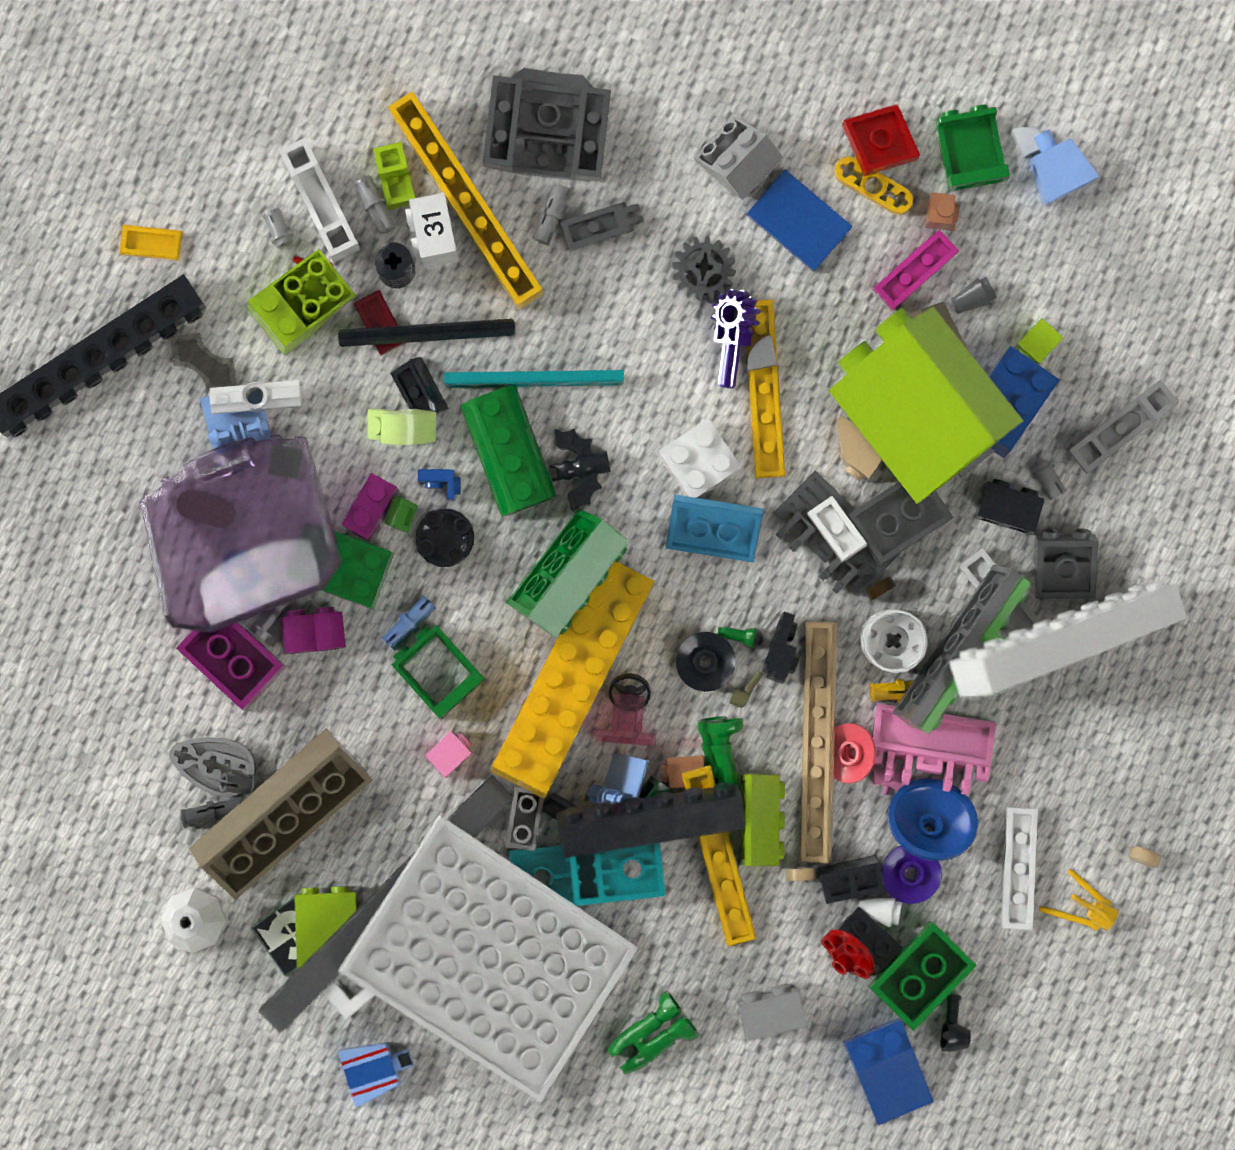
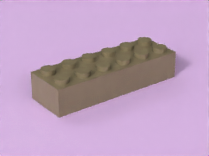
(280, 814)

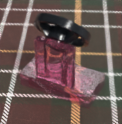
(627, 714)

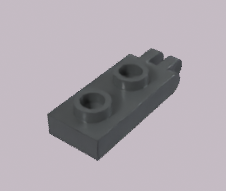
(600, 225)

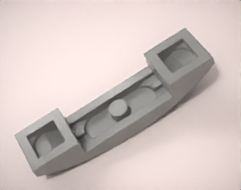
(1123, 426)

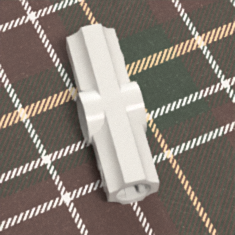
(235, 398)

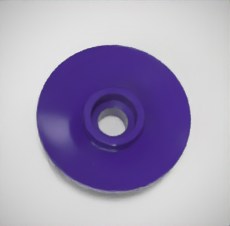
(910, 890)

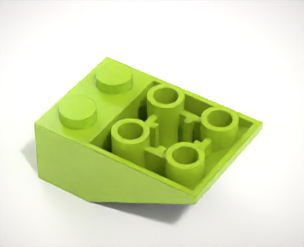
(300, 301)

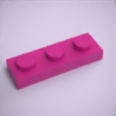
(915, 270)

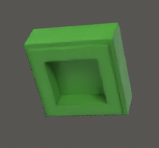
(401, 514)

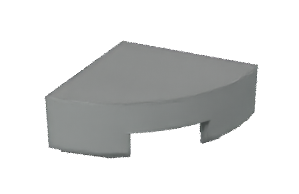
(762, 355)

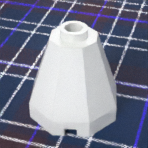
(205, 916)

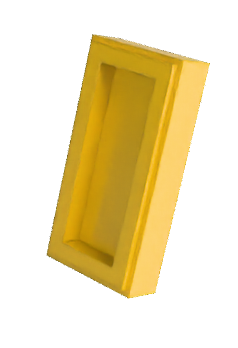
(151, 242)

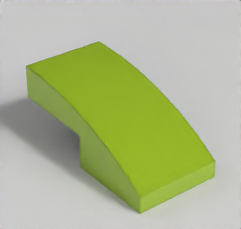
(394, 175)

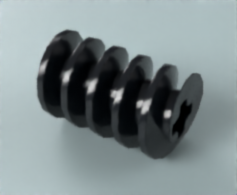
(405, 270)

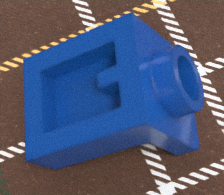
(436, 477)

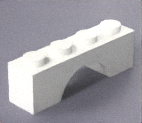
(319, 200)

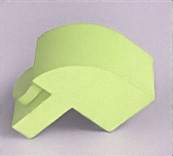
(401, 427)

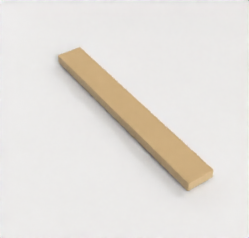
(818, 742)

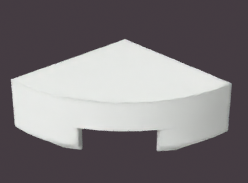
(1025, 140)

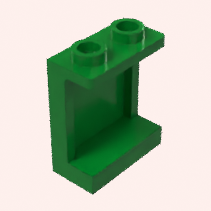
(971, 148)

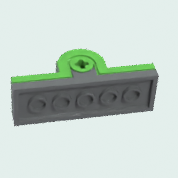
(977, 623)

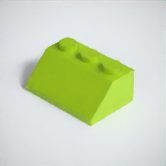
(762, 820)

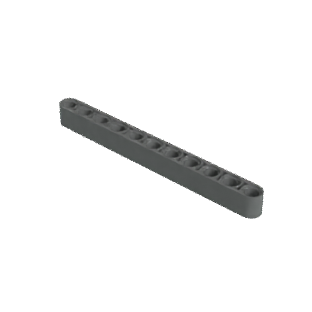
(324, 964)

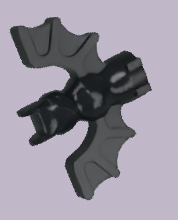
(586, 466)

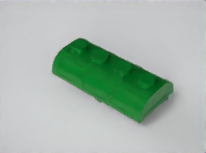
(508, 450)

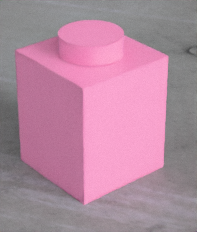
(449, 753)

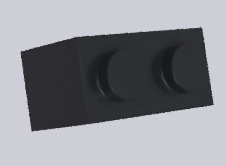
(1009, 506)

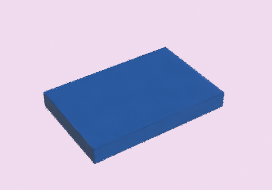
(799, 220)

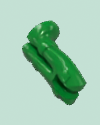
(718, 749)
(640, 1030)

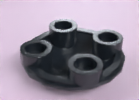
(444, 537)

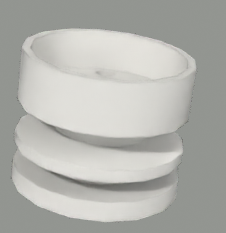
(911, 640)

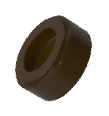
(880, 588)

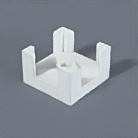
(344, 1000)

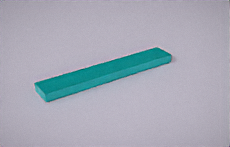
(534, 378)

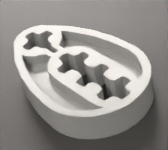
(204, 749)

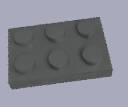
(896, 522)

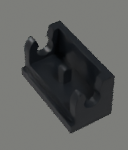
(851, 879)

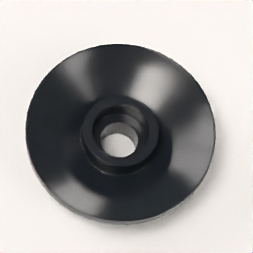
(721, 656)

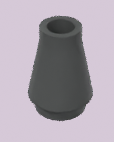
(975, 295)

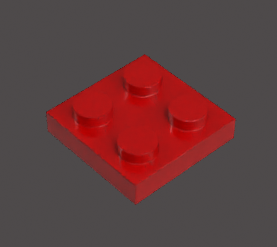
(880, 140)

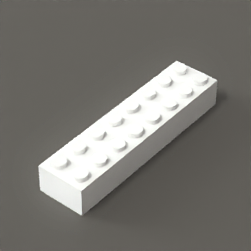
(1068, 639)

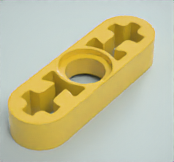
(896, 190)

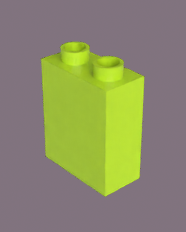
(922, 401)

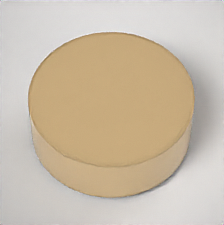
(1145, 856)
(800, 874)

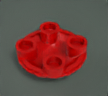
(848, 954)

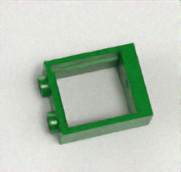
(406, 654)

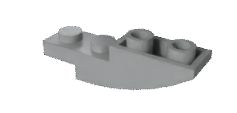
(524, 819)

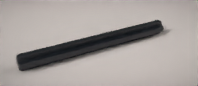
(426, 332)

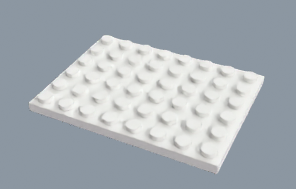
(488, 959)

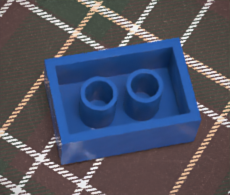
(1025, 388)

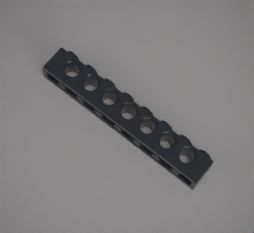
(102, 340)

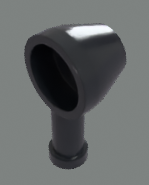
(959, 1036)

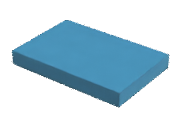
(714, 528)

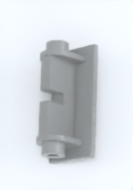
(268, 623)

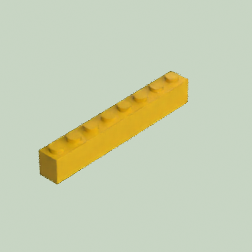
(465, 201)

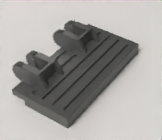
(799, 503)

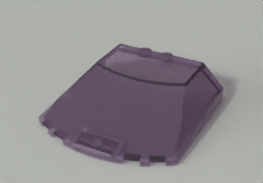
(239, 533)

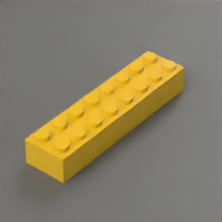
(571, 682)

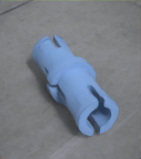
(409, 622)

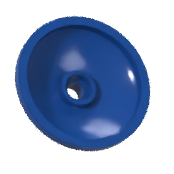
(946, 813)

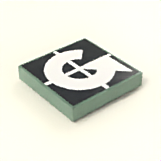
(278, 936)

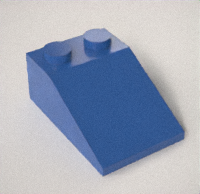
(888, 1071)

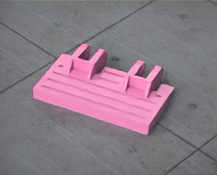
(956, 741)

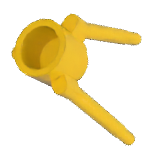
(1100, 912)

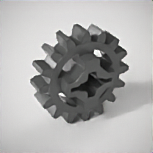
(718, 270)

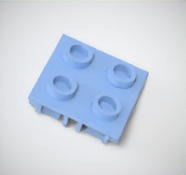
(236, 426)
(622, 781)

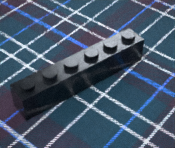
(650, 820)

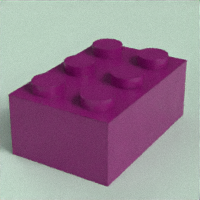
(233, 662)

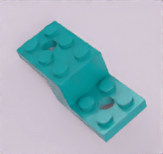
(597, 876)

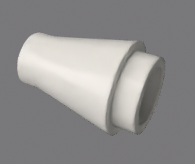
(882, 910)

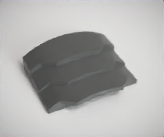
(547, 125)

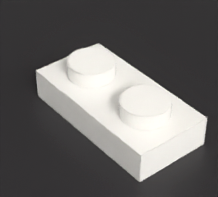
(837, 529)

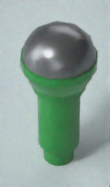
(750, 637)

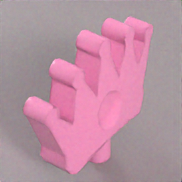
(895, 783)

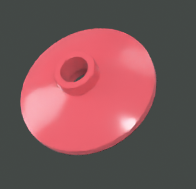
(846, 767)

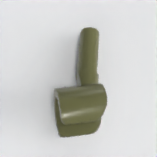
(741, 697)

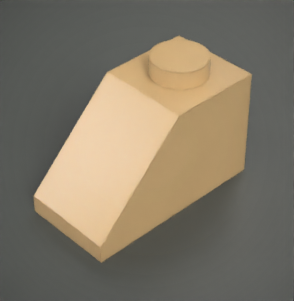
(856, 450)

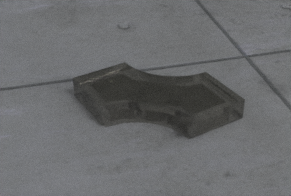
(191, 353)

